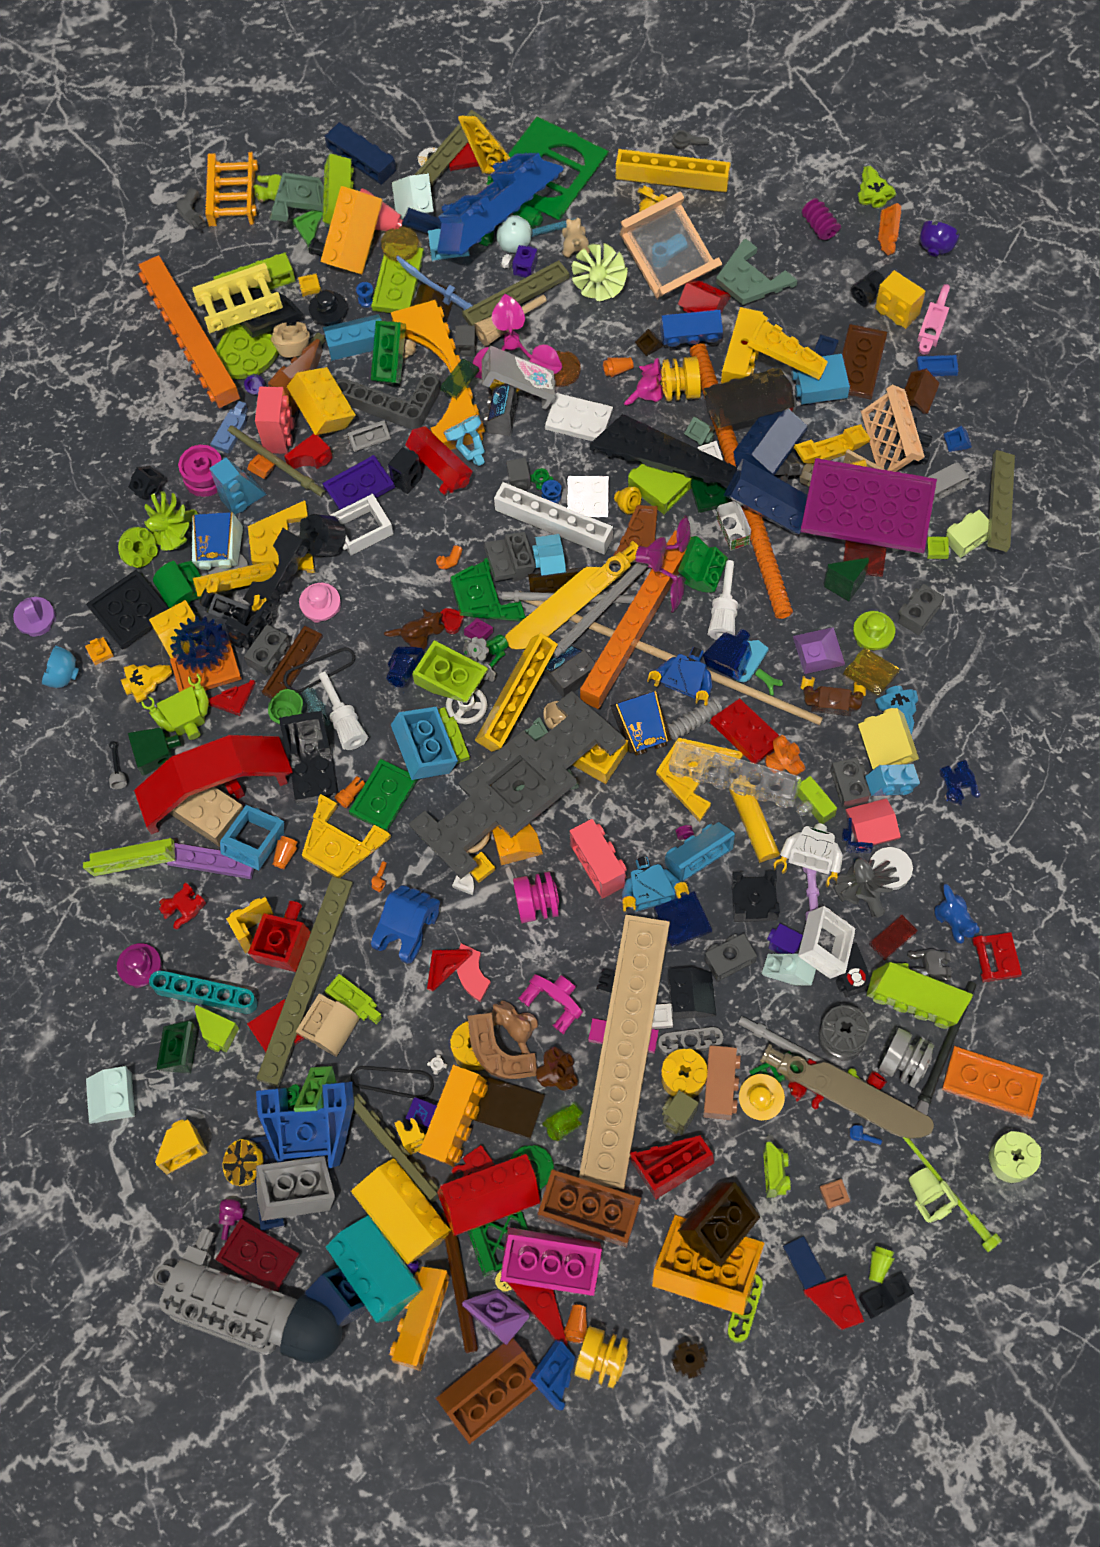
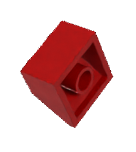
(702, 297)

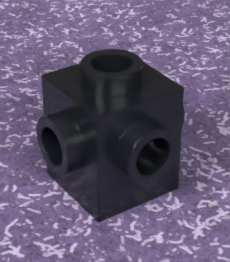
(145, 482)

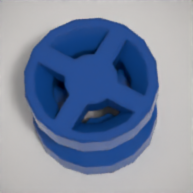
(549, 487)

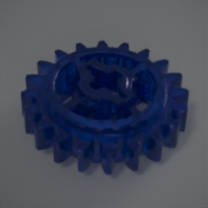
(187, 635)

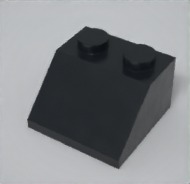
(691, 993)

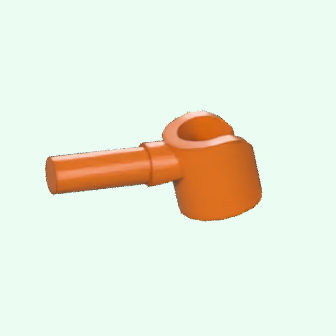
(378, 883)

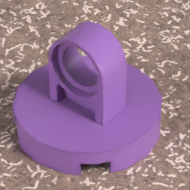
(34, 616)

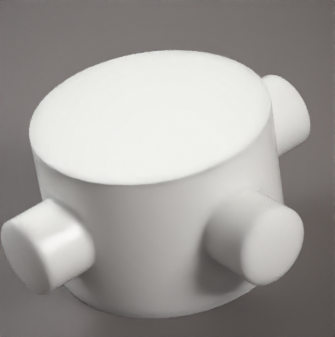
(507, 261)
(437, 1064)

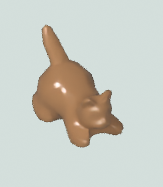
(518, 1025)

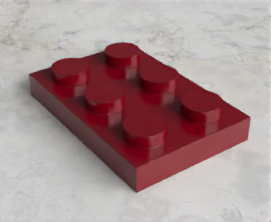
(257, 1256)

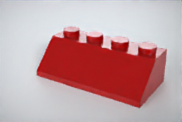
(489, 1195)

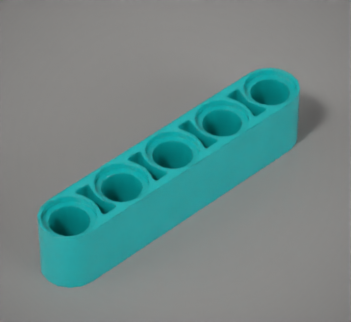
(195, 985)

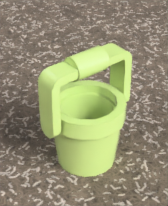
(928, 1190)

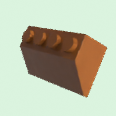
(489, 1390)

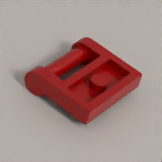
(1003, 954)

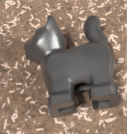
(932, 963)

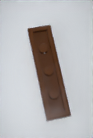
(297, 654)

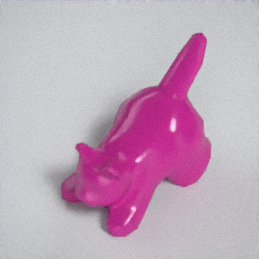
(649, 385)

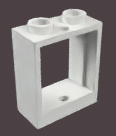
(357, 509)
(827, 963)

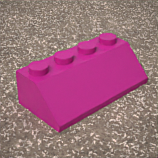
(550, 1261)

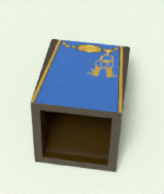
(641, 722)

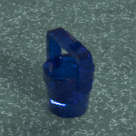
(403, 665)

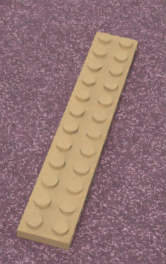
(624, 1052)

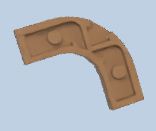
(492, 1057)

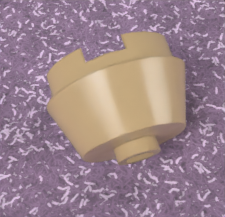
(290, 339)

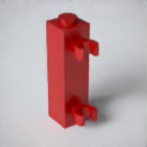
(439, 459)

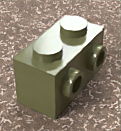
(679, 1113)

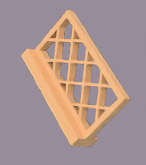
(904, 425)

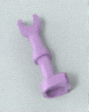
(812, 891)

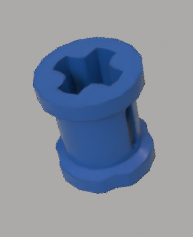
(362, 293)

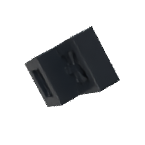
(886, 1295)

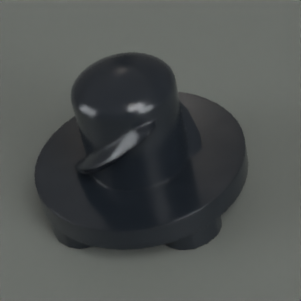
(327, 308)

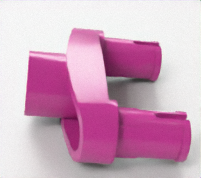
(559, 992)

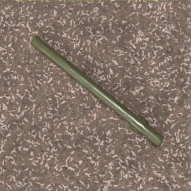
(306, 482)

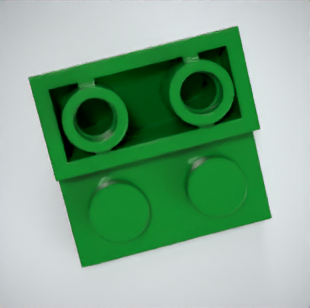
(702, 565)
(176, 582)

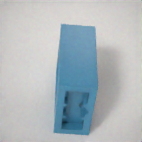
(244, 853)

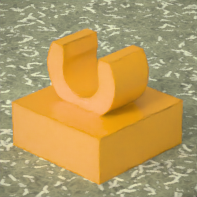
(99, 651)

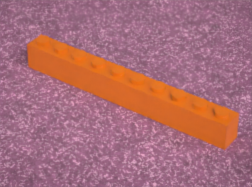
(188, 331)
(630, 629)

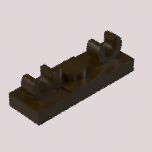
(551, 582)

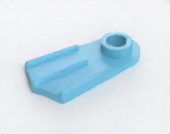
(758, 653)

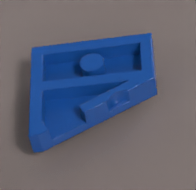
(554, 1374)

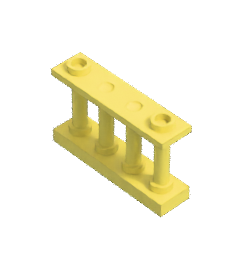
(233, 284)

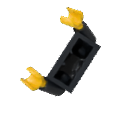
(226, 607)

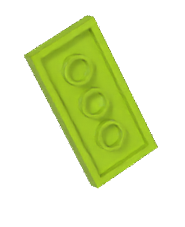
(395, 285)

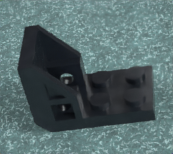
(309, 755)

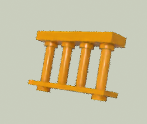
(215, 182)

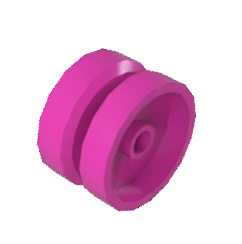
(195, 470)

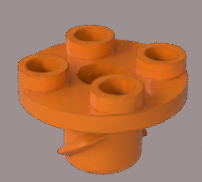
(785, 756)

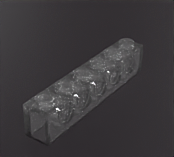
(747, 771)

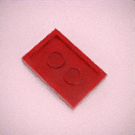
(745, 731)

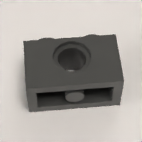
(724, 967)

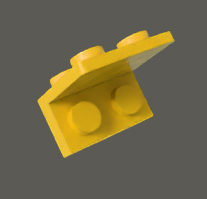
(243, 919)

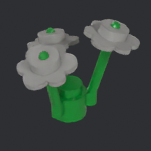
(480, 648)

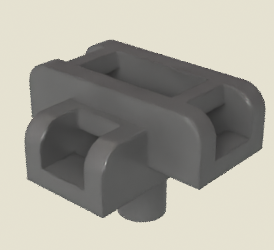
(791, 466)

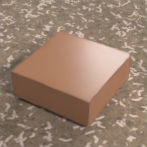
(834, 1194)

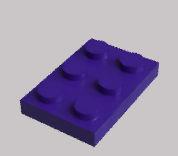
(358, 482)

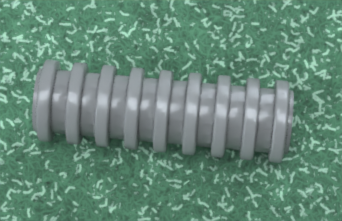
(694, 718)

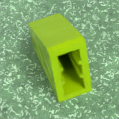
(659, 487)

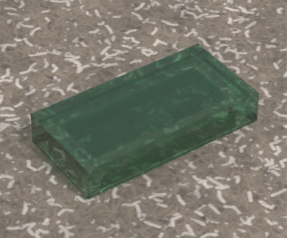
(459, 378)

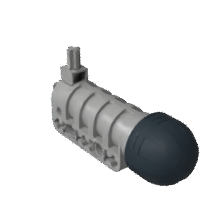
(300, 1327)

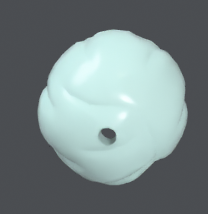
(511, 236)

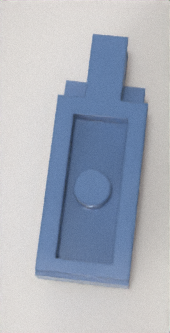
(223, 439)

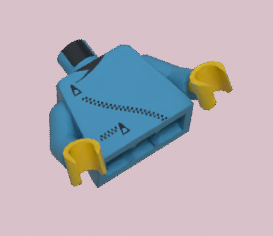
(650, 886)

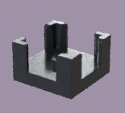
(754, 897)

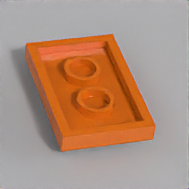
(220, 675)

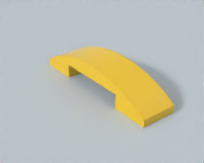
(833, 447)

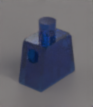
(729, 654)

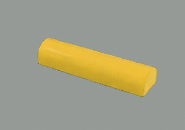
(756, 826)

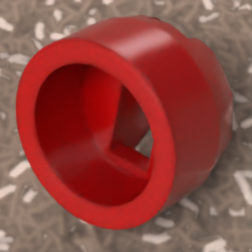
(876, 1080)

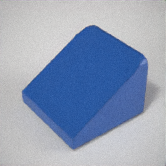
(957, 439)

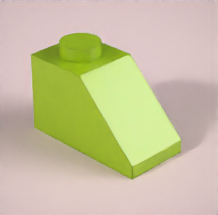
(215, 1029)

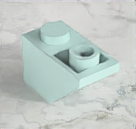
(789, 969)

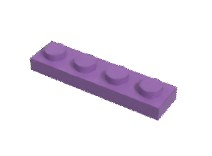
(208, 861)

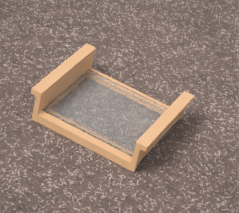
(666, 246)

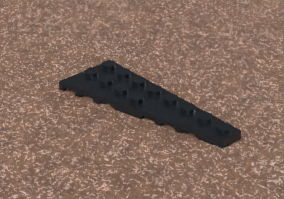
(660, 451)

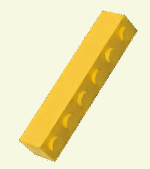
(672, 170)
(516, 692)

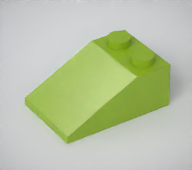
(448, 673)

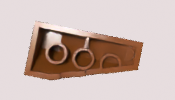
(307, 361)

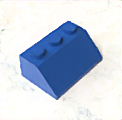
(691, 327)

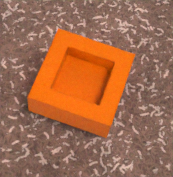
(260, 466)

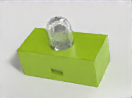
(815, 801)

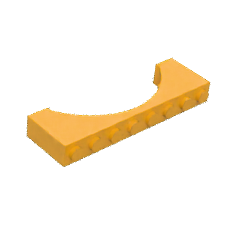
(427, 328)

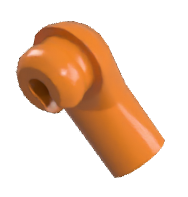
(450, 561)

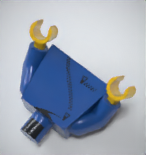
(685, 675)

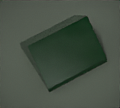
(846, 577)
(177, 1047)

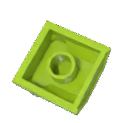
(774, 1170)

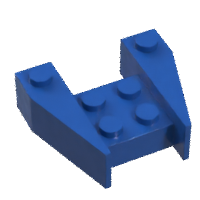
(307, 1132)

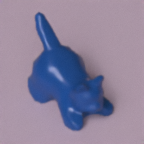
(955, 912)

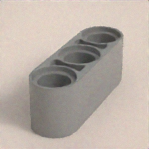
(949, 480)

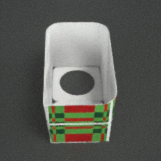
(735, 511)

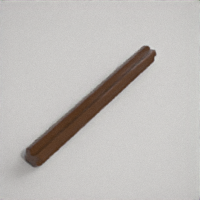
(460, 1290)

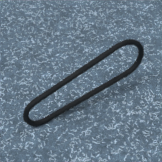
(314, 660)
(392, 1070)

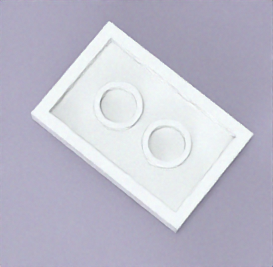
(578, 417)

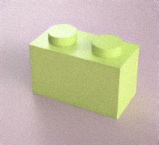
(968, 533)

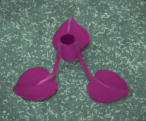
(654, 557)

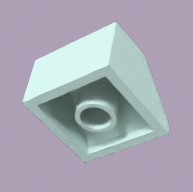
(413, 193)
(110, 1095)

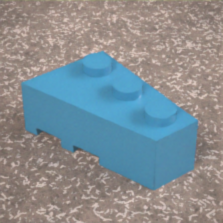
(234, 486)

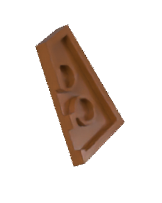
(640, 528)

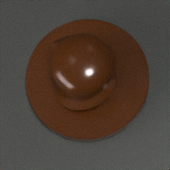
(557, 1070)

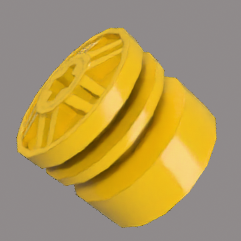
(681, 378)
(601, 1357)

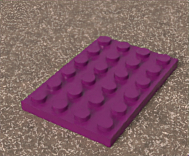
(869, 505)

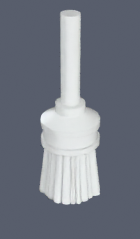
(724, 607)
(344, 719)

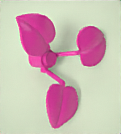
(510, 315)

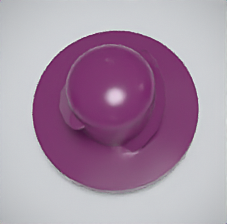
(138, 964)

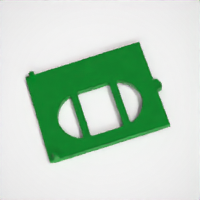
(542, 137)

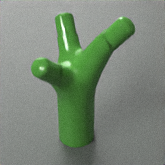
(770, 681)

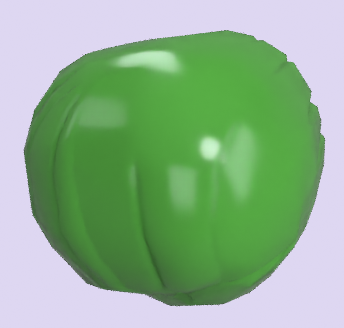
(285, 704)

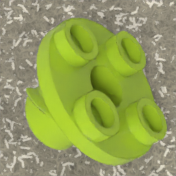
(137, 547)
(874, 630)

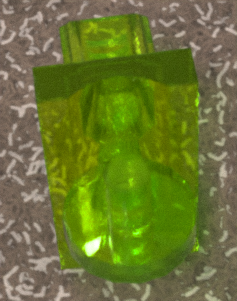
(563, 1122)

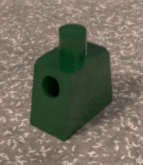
(152, 748)

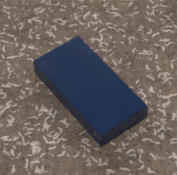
(420, 220)
(804, 1263)

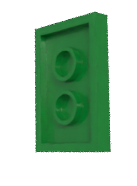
(383, 795)

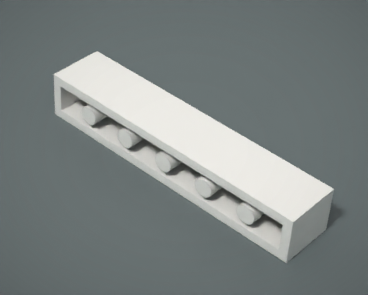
(553, 518)

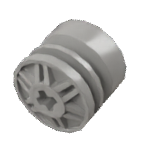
(906, 1058)

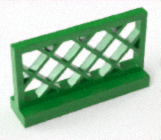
(482, 1245)

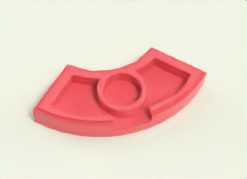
(471, 976)

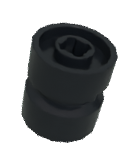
(867, 289)

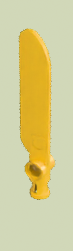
(569, 599)

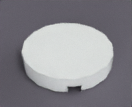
(897, 859)

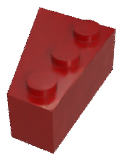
(672, 1164)

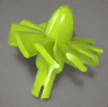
(167, 523)

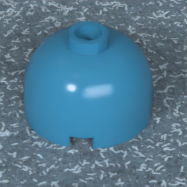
(60, 668)

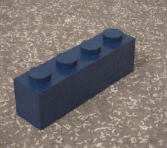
(363, 154)

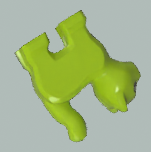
(270, 192)

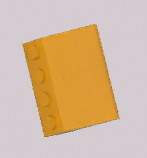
(697, 1278)

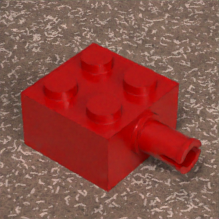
(280, 940)

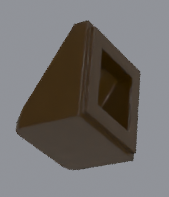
(649, 342)

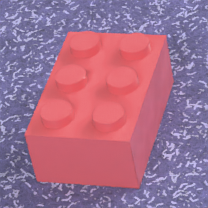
(274, 419)
(598, 858)

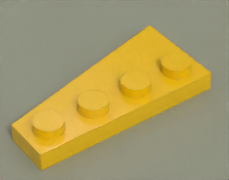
(776, 344)

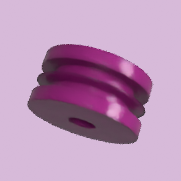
(684, 832)

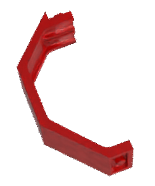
(206, 768)

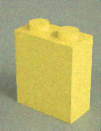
(888, 739)

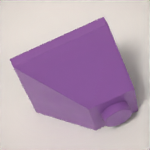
(818, 650)

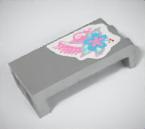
(518, 373)

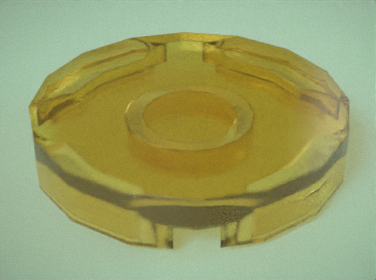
(400, 242)

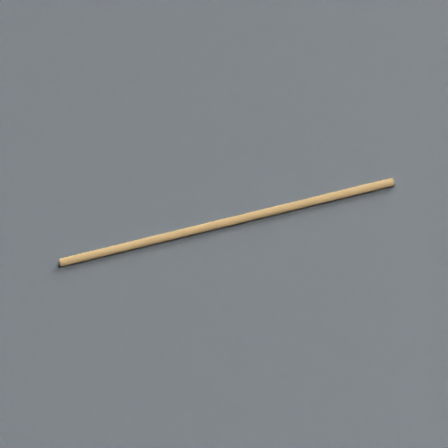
(714, 676)

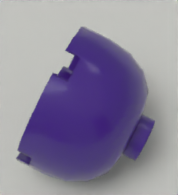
(938, 238)

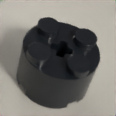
(323, 534)

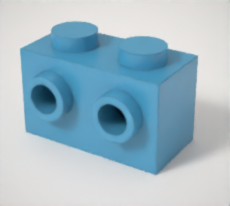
(892, 780)

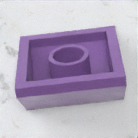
(497, 1314)

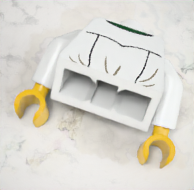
(813, 850)

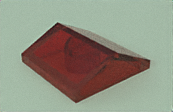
(876, 555)

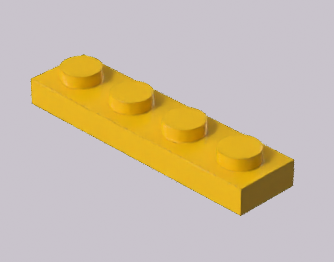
(237, 577)

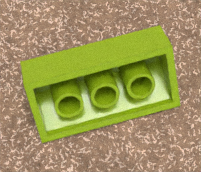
(918, 995)

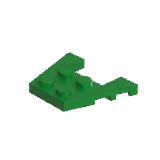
(477, 595)

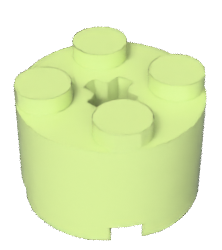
(1027, 1153)

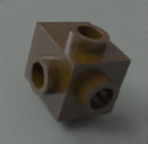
(689, 1369)

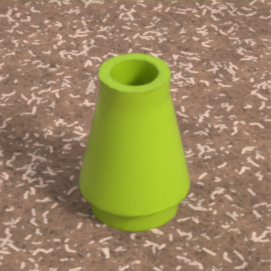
(880, 1263)

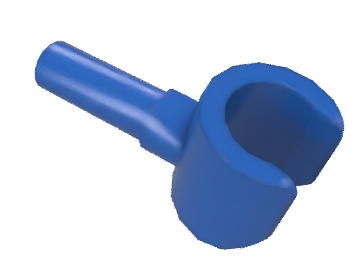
(856, 1134)

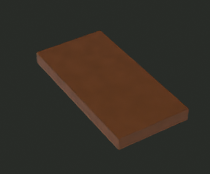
(862, 359)

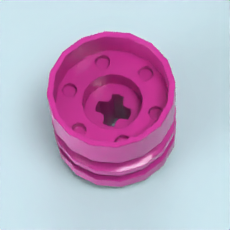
(536, 897)

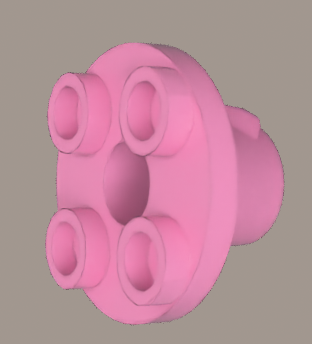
(320, 602)

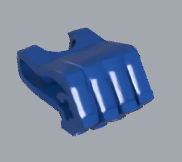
(403, 919)

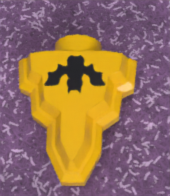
(144, 679)

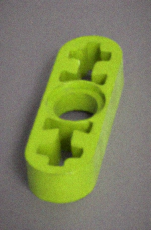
(745, 1327)

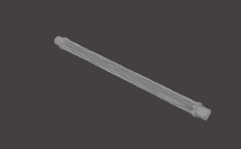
(599, 608)

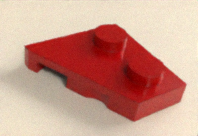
(837, 1302)

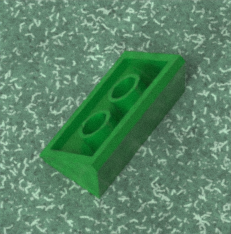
(388, 351)

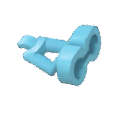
(458, 432)

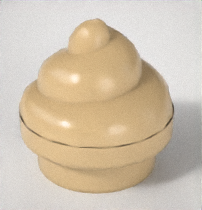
(409, 348)

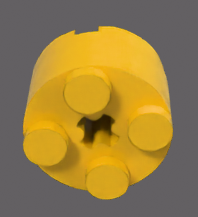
(461, 1049)
(687, 1061)

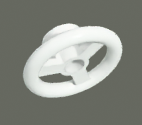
(482, 706)

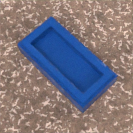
(939, 365)

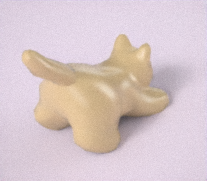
(574, 237)

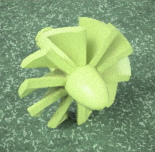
(605, 276)

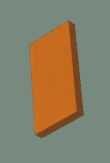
(992, 1082)

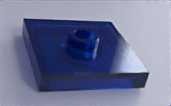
(685, 919)

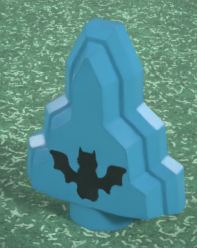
(901, 699)

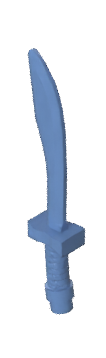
(448, 293)

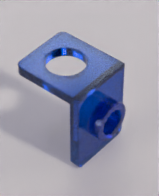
(851, 846)

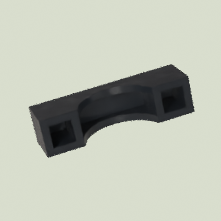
(290, 551)

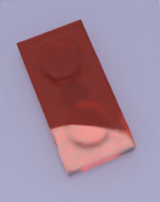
(893, 937)

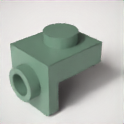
(700, 431)

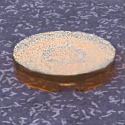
(570, 369)

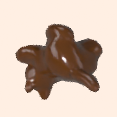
(417, 631)

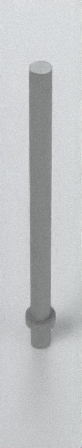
(534, 596)

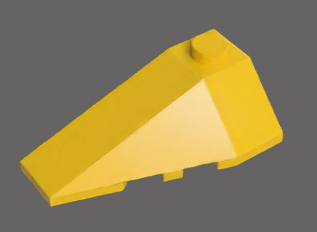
(483, 143)

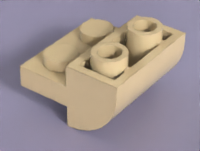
(328, 1024)

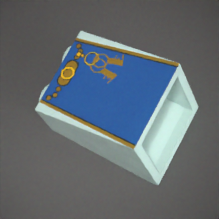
(216, 540)

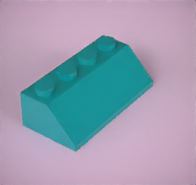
(374, 1269)

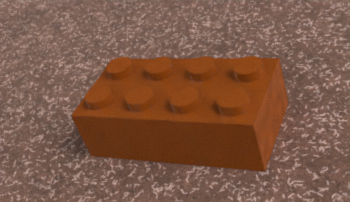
(589, 1208)

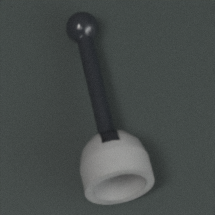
(117, 779)

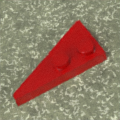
(543, 1307)

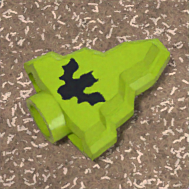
(874, 189)

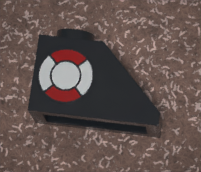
(856, 977)

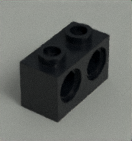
(405, 470)

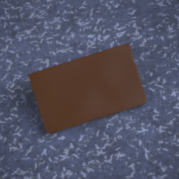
(921, 389)

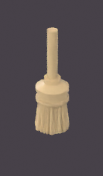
(488, 332)

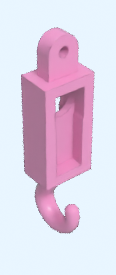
(934, 319)

